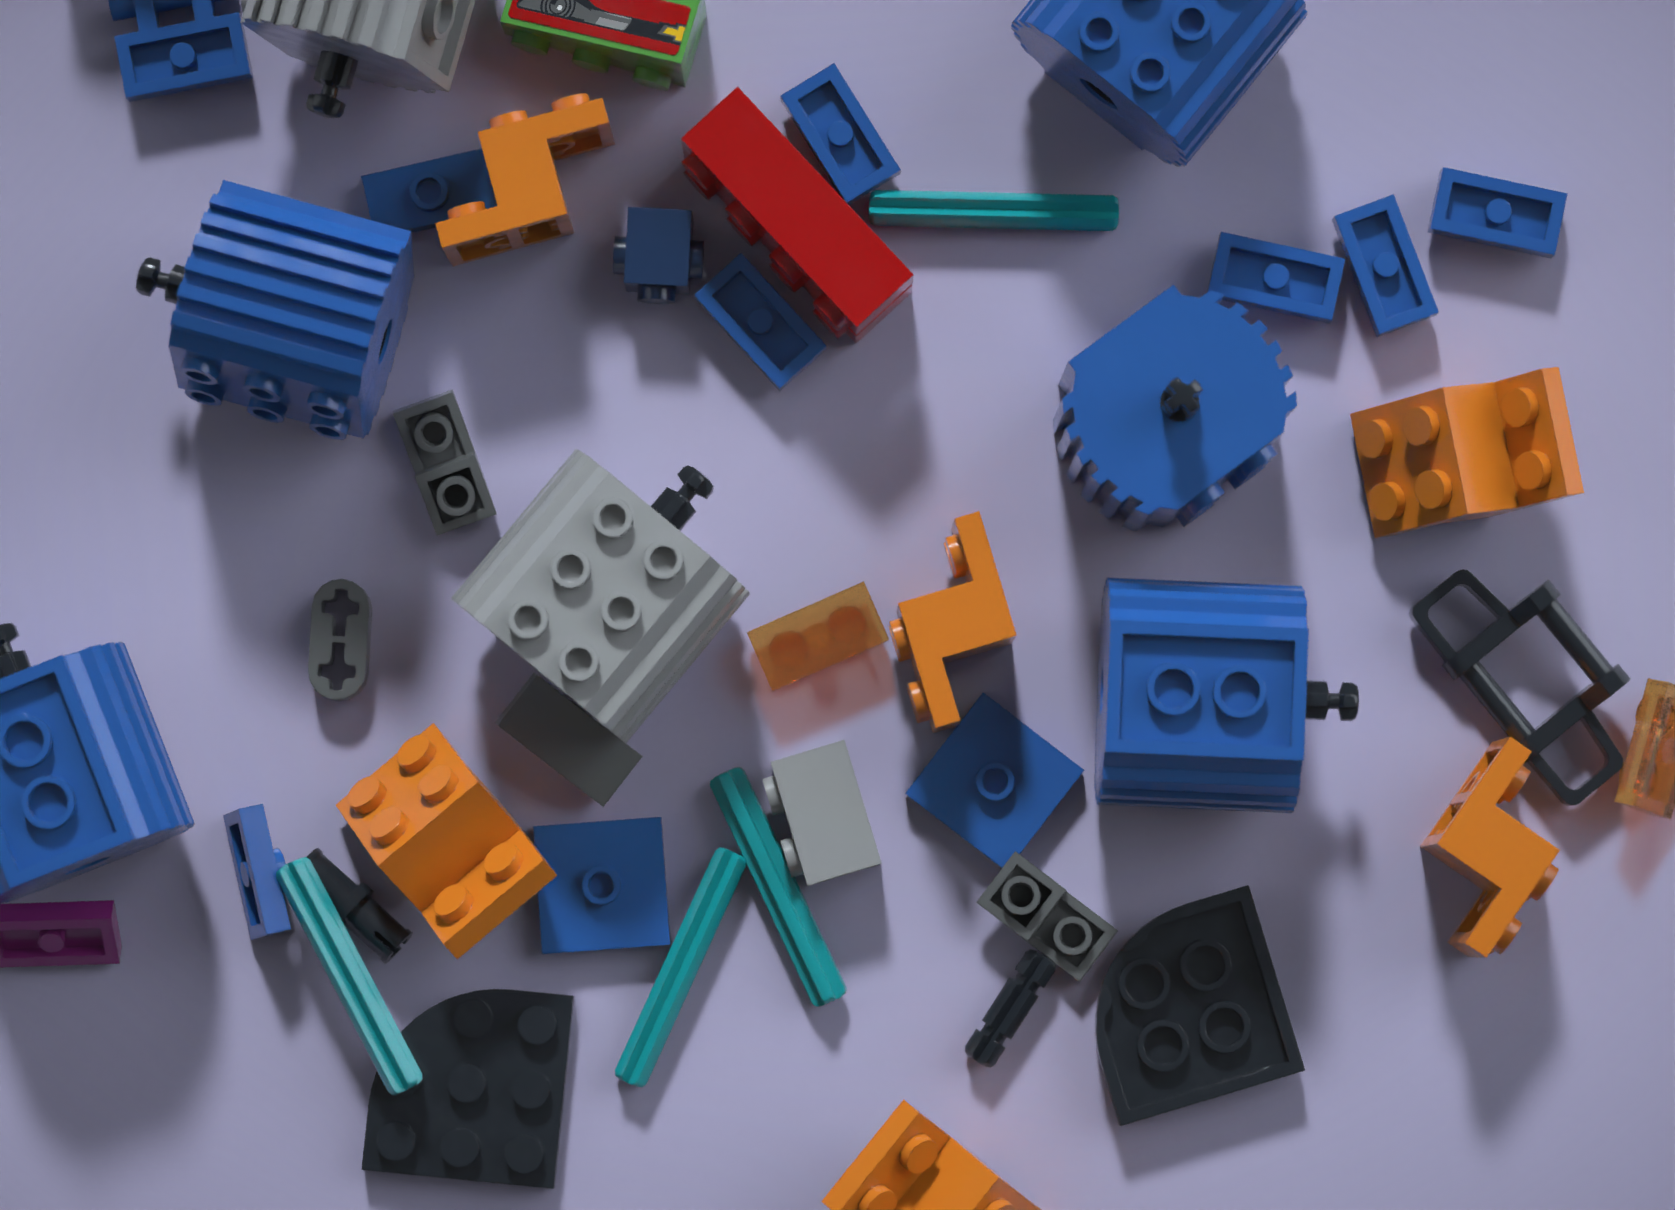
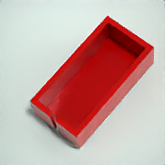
(796, 216)

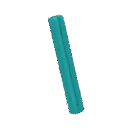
(993, 210)
(777, 887)
(680, 967)
(349, 976)

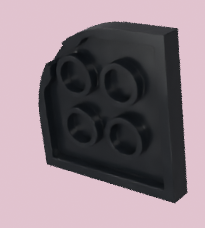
(1192, 1010)
(485, 1093)

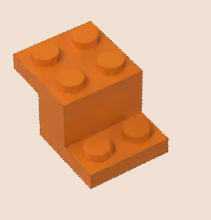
(525, 179)
(1467, 452)
(952, 623)
(445, 840)
(1492, 850)
(920, 1168)

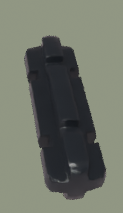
(1010, 1008)

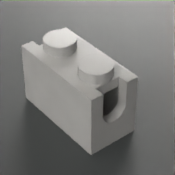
(823, 813)

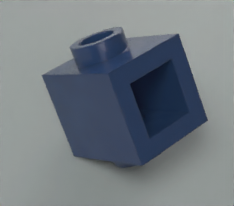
(658, 254)

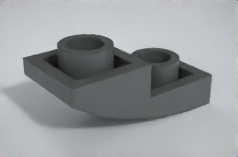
(444, 462)
(568, 739)
(1047, 916)

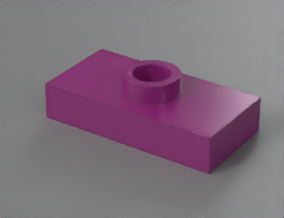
(59, 934)

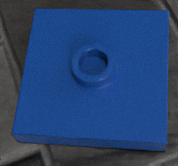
(994, 781)
(605, 887)

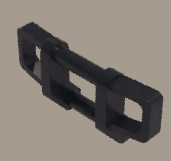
(1466, 665)

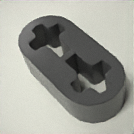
(356, 640)

